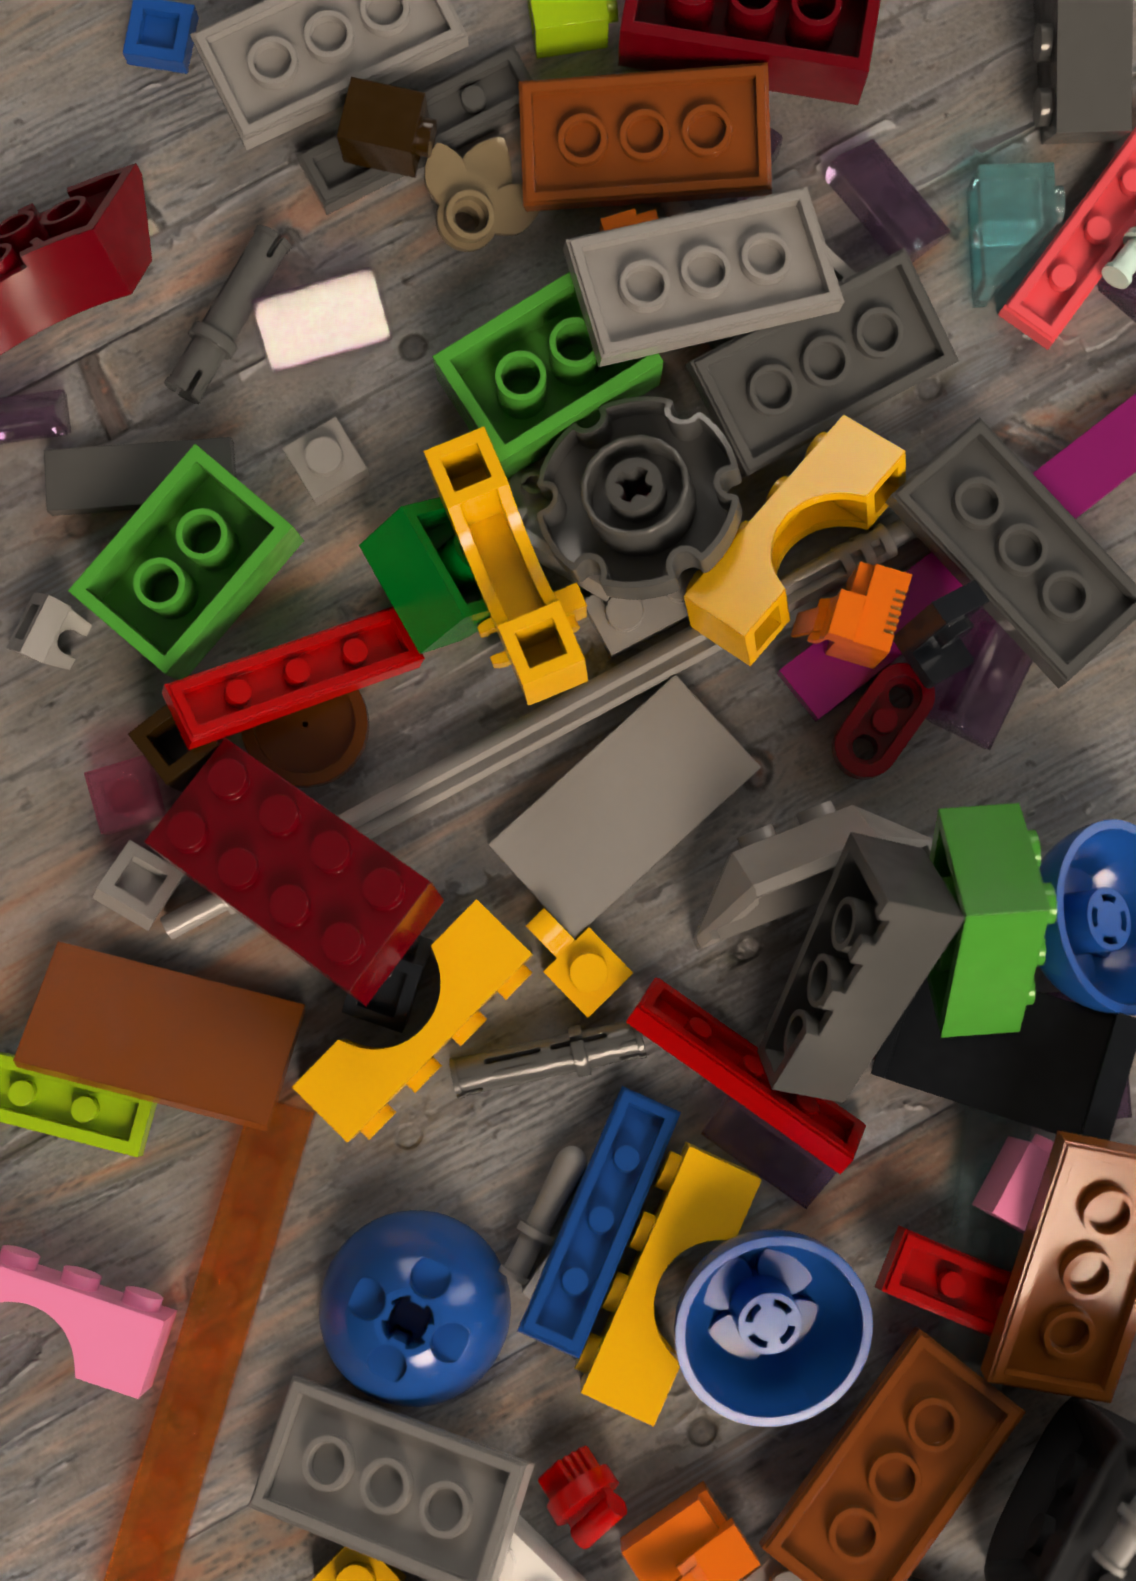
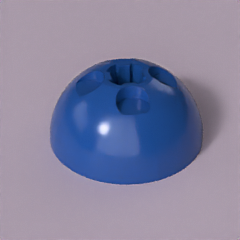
(1095, 925)
(434, 1269)
(793, 1348)

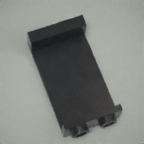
(1053, 1075)

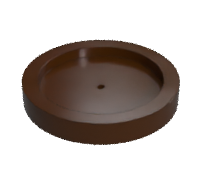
(317, 752)

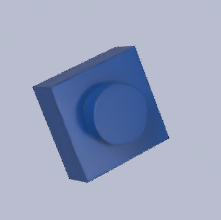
(160, 35)

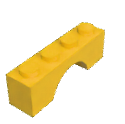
(836, 485)
(506, 566)
(357, 1081)
(631, 1359)

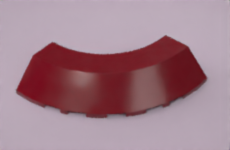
(72, 254)

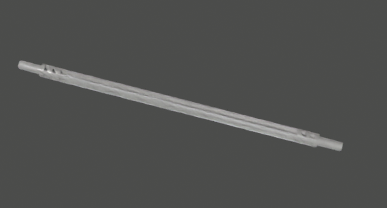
(574, 708)

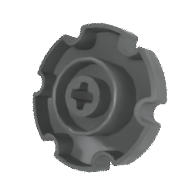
(653, 538)

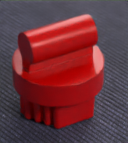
(583, 1496)

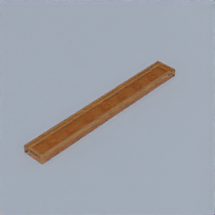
(210, 1348)

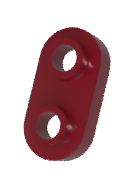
(882, 723)

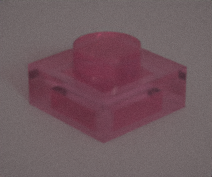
(125, 795)

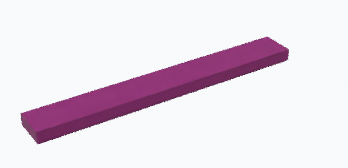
(1075, 477)

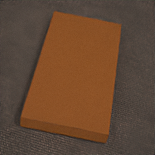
(645, 137)
(161, 1036)
(1074, 1277)
(894, 1470)

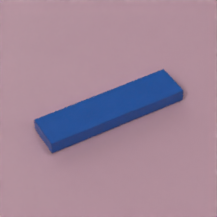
(599, 1222)

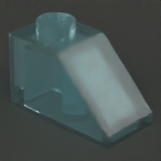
(1009, 221)

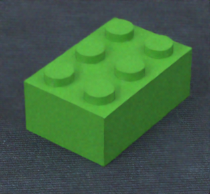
(536, 375)
(187, 564)
(996, 881)

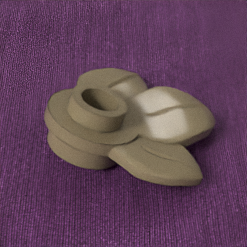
(479, 187)

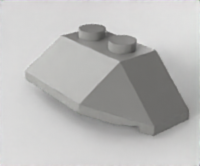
(788, 869)

